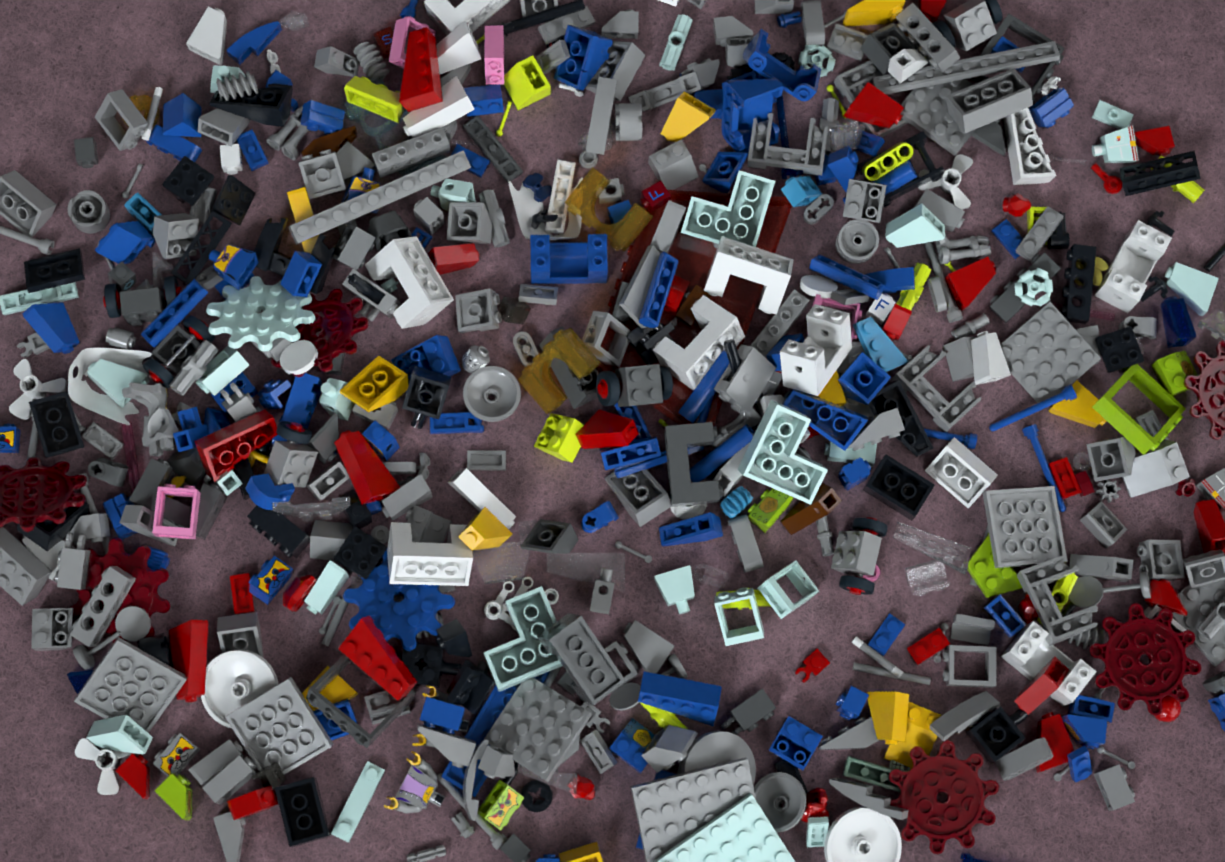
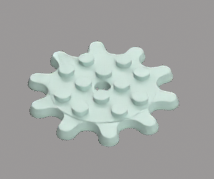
(243, 322)

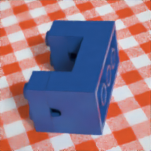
(569, 261)

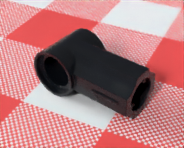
(1059, 238)

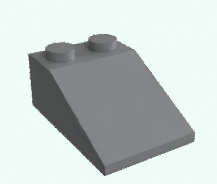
(1156, 469)
(640, 495)

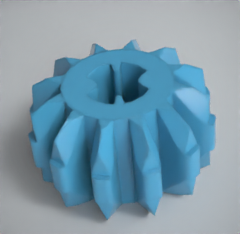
(736, 502)

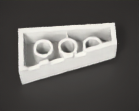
(1025, 150)

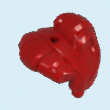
(815, 804)

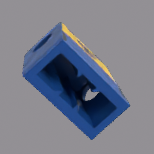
(361, 185)
(234, 264)
(380, 439)

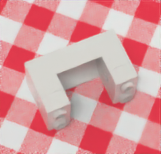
(473, 11)
(751, 264)
(1132, 266)
(418, 276)
(696, 359)
(813, 362)
(428, 562)
(1031, 653)

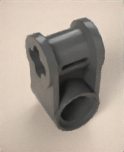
(111, 472)

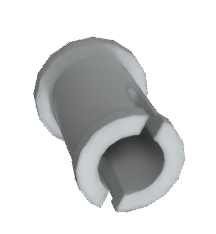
(463, 826)

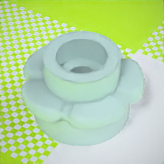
(390, 285)

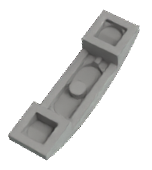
(667, 92)
(472, 805)

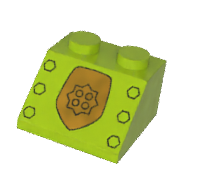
(1172, 371)
(769, 509)
(177, 795)

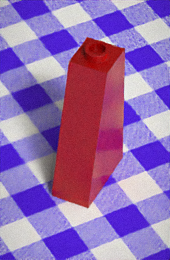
(365, 468)
(189, 657)

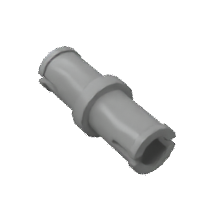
(970, 327)
(825, 536)

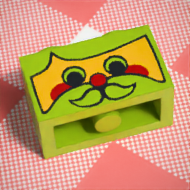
(500, 805)

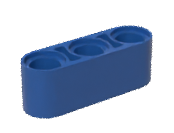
(173, 144)

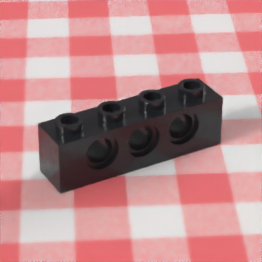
(1085, 255)

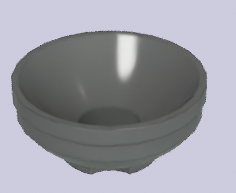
(1215, 684)

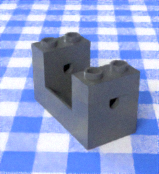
(161, 473)
(681, 489)
(582, 658)

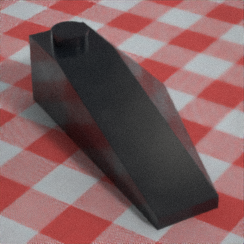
(267, 107)
(894, 396)

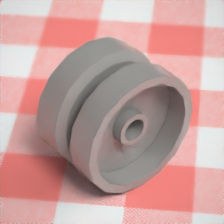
(864, 233)

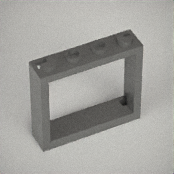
(1031, 35)
(344, 722)

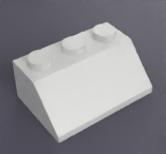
(961, 472)

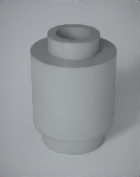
(120, 338)

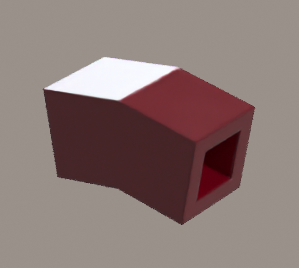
(1084, 483)

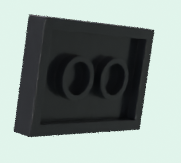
(54, 270)

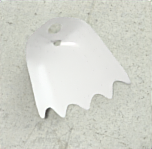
(527, 207)
(102, 404)

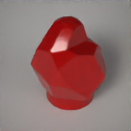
(1016, 205)
(1027, 610)
(585, 788)

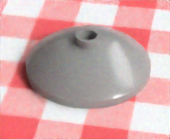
(495, 382)
(774, 790)

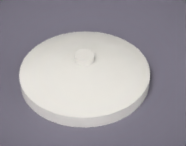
(234, 681)
(863, 837)

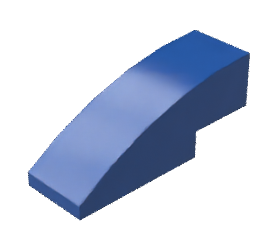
(253, 41)
(895, 279)

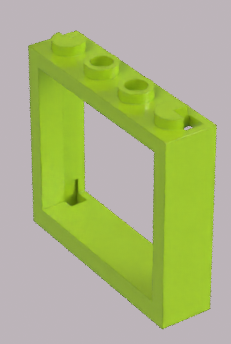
(1125, 424)

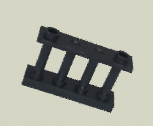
(918, 142)

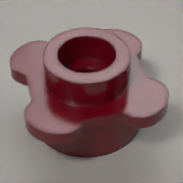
(1190, 487)

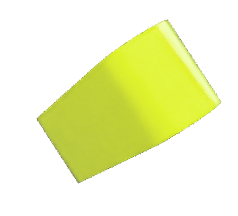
(897, 160)

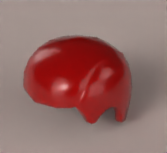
(1170, 711)

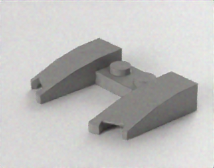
(851, 84)
(763, 155)
(944, 413)
(1035, 581)

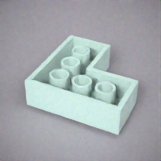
(739, 220)
(773, 457)
(526, 655)

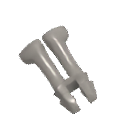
(289, 148)
(977, 247)
(723, 433)

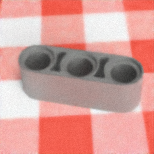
(813, 22)
(746, 543)
(1024, 758)

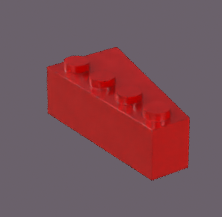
(421, 72)
(235, 442)
(377, 658)

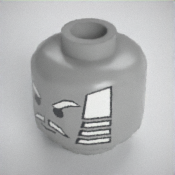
(475, 358)

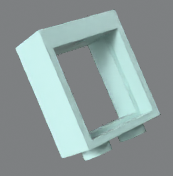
(222, 370)
(777, 597)
(742, 634)

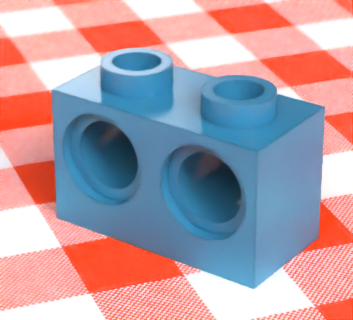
(801, 191)

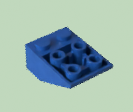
(433, 354)

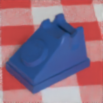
(587, 55)

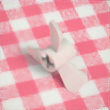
(959, 166)
(21, 406)
(108, 783)

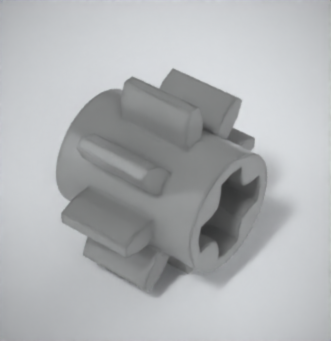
(1103, 488)

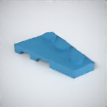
(878, 345)

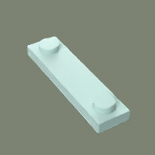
(22, 300)
(357, 802)

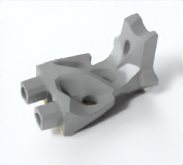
(159, 424)

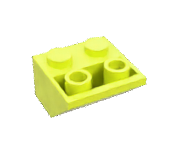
(526, 83)
(560, 437)

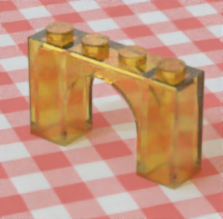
(583, 202)
(537, 377)

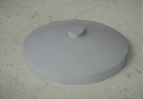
(717, 748)

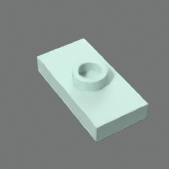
(1112, 115)
(816, 831)

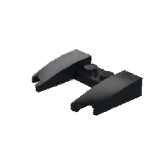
(272, 260)

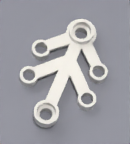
(498, 603)

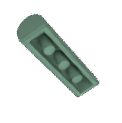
(869, 773)

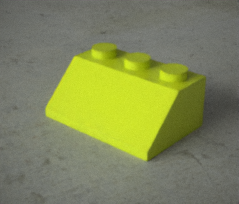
(374, 98)

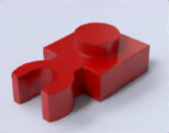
(814, 663)

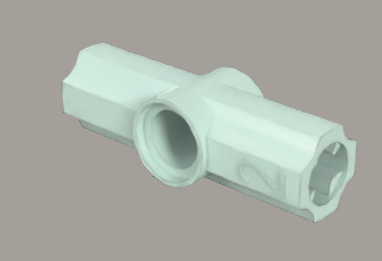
(679, 33)

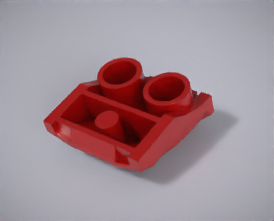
(299, 588)

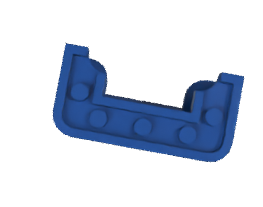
(800, 84)
(741, 104)

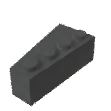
(1008, 304)
(577, 390)

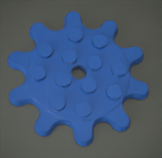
(393, 618)

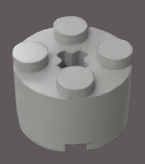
(628, 121)
(80, 214)

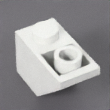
(906, 64)

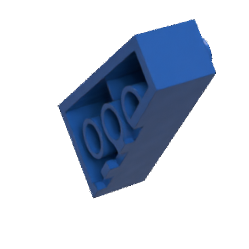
(301, 402)
(827, 418)
(681, 696)

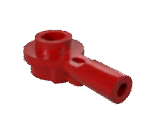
(1111, 183)

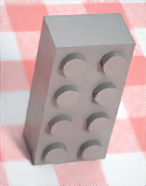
(989, 100)
(20, 570)

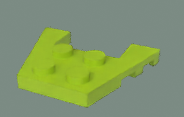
(988, 578)

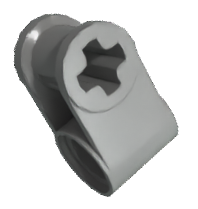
(1141, 326)

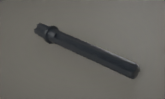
(543, 16)

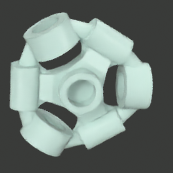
(816, 59)
(1034, 287)

